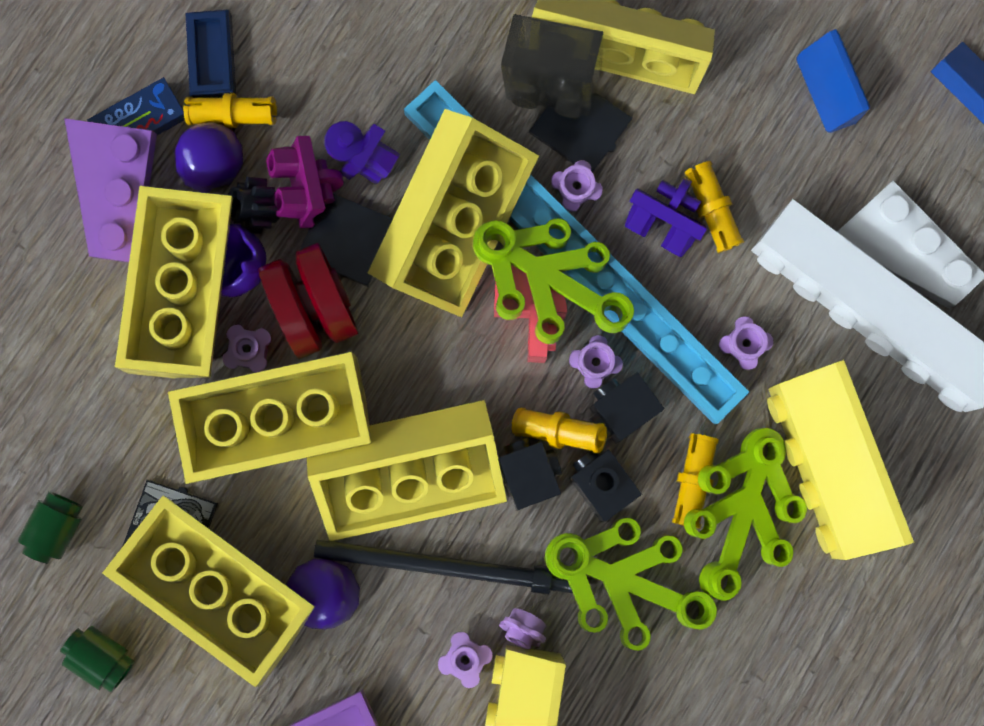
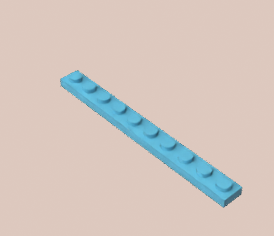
(652, 325)

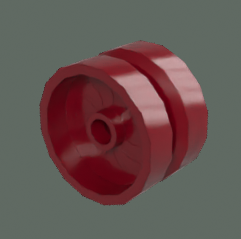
(308, 301)

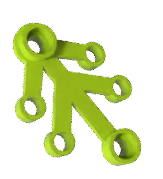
(546, 273)
(747, 509)
(621, 580)

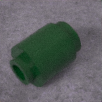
(50, 528)
(96, 658)

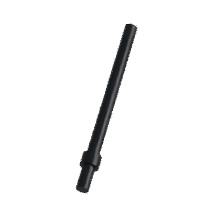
(539, 578)

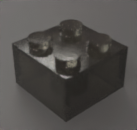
(552, 65)

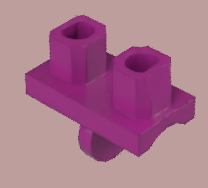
(310, 181)

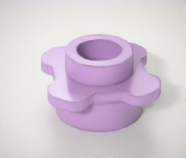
(580, 173)
(238, 339)
(759, 342)
(598, 349)
(523, 629)
(452, 663)

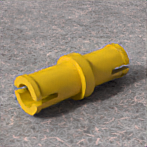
(230, 110)
(714, 207)
(559, 430)
(691, 496)

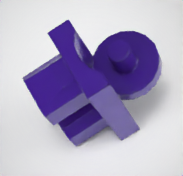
(362, 151)
(683, 228)

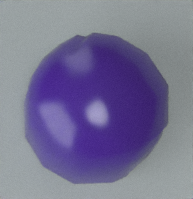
(208, 156)
(242, 262)
(328, 588)

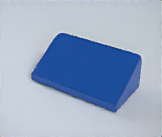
(964, 77)
(833, 82)

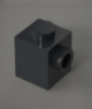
(624, 406)
(530, 472)
(604, 484)

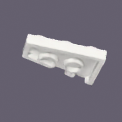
(912, 247)

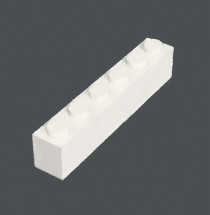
(876, 305)

